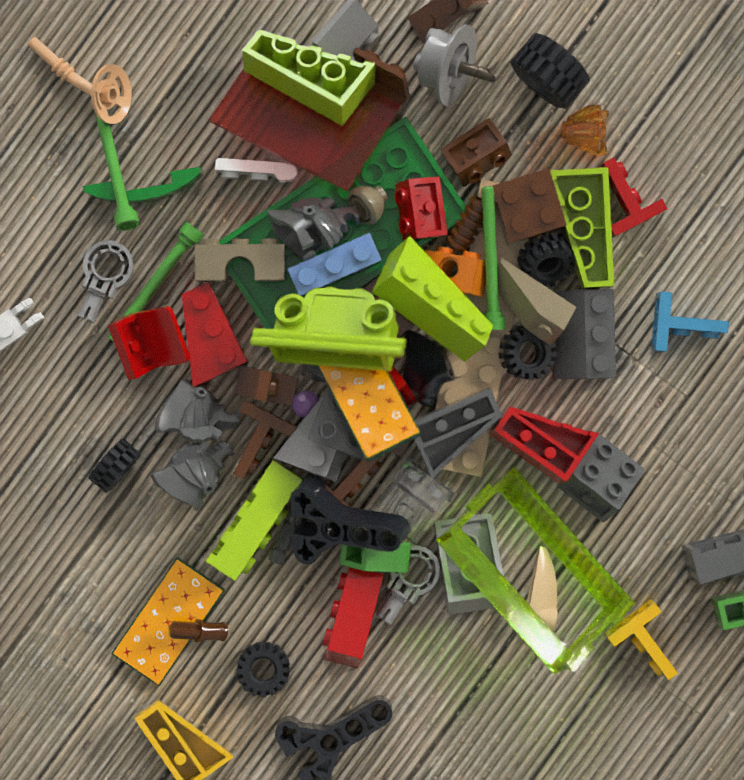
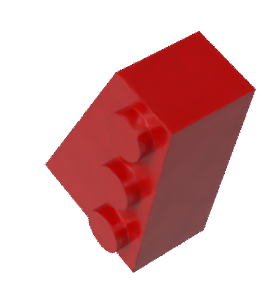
(209, 336)
(542, 442)
(352, 616)

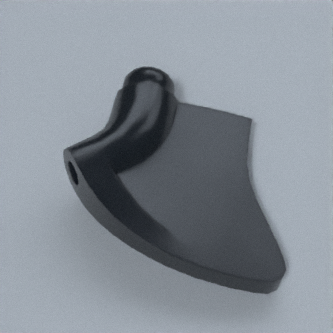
(425, 367)

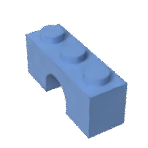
(335, 264)

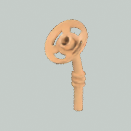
(103, 93)

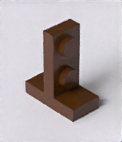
(442, 14)
(266, 385)
(261, 436)
(351, 484)

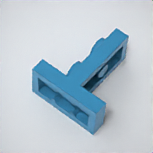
(680, 325)

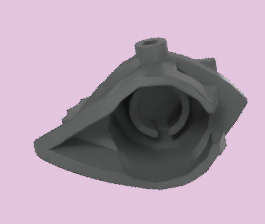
(312, 225)
(194, 414)
(193, 472)

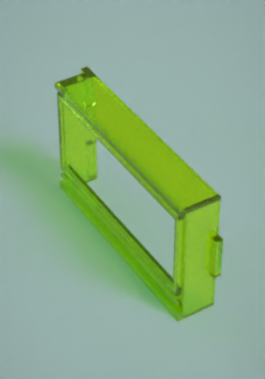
(505, 597)

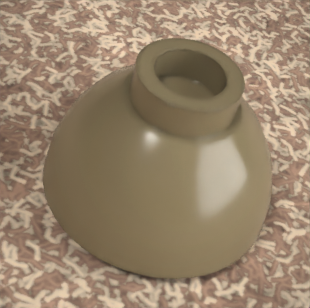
(368, 203)

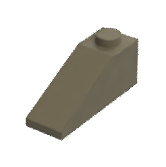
(533, 303)

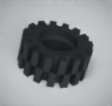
(544, 248)
(512, 358)
(114, 465)
(258, 686)

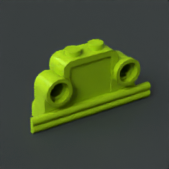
(333, 330)

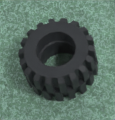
(550, 70)

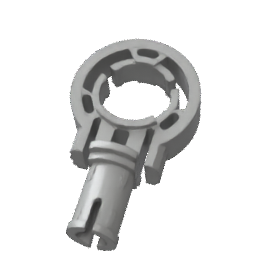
(96, 295)
(396, 599)

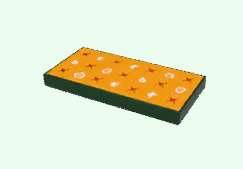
(371, 408)
(179, 596)

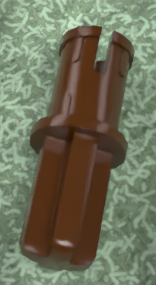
(198, 630)

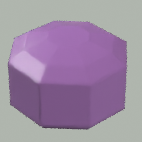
(304, 403)

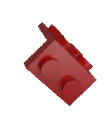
(148, 341)

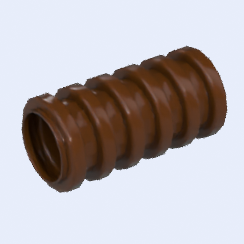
(468, 226)

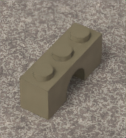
(214, 259)

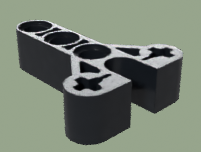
(316, 503)
(311, 734)

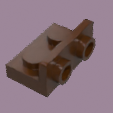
(476, 152)

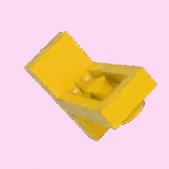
(642, 640)

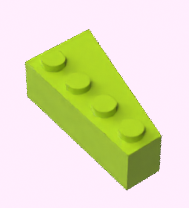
(312, 77)
(588, 232)
(432, 300)
(254, 521)

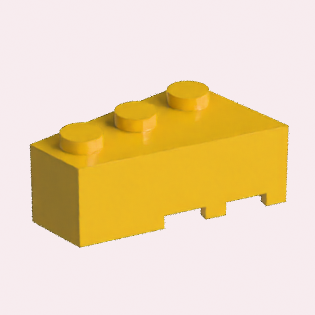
(180, 744)

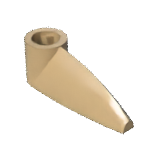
(543, 588)

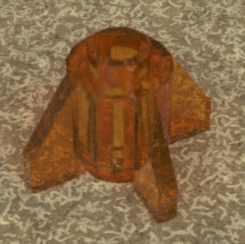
(587, 129)

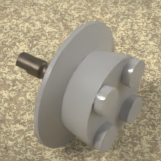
(449, 63)

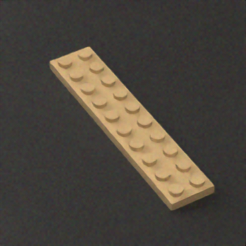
(483, 367)

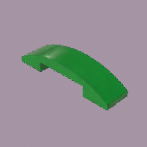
(180, 181)

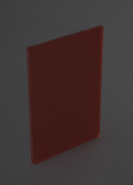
(300, 133)

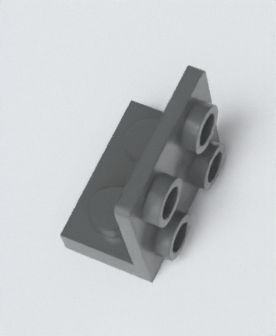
(332, 430)
(603, 479)

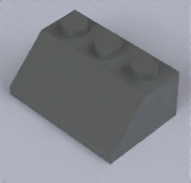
(588, 340)

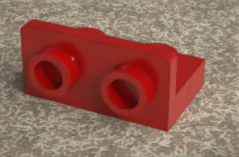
(421, 208)

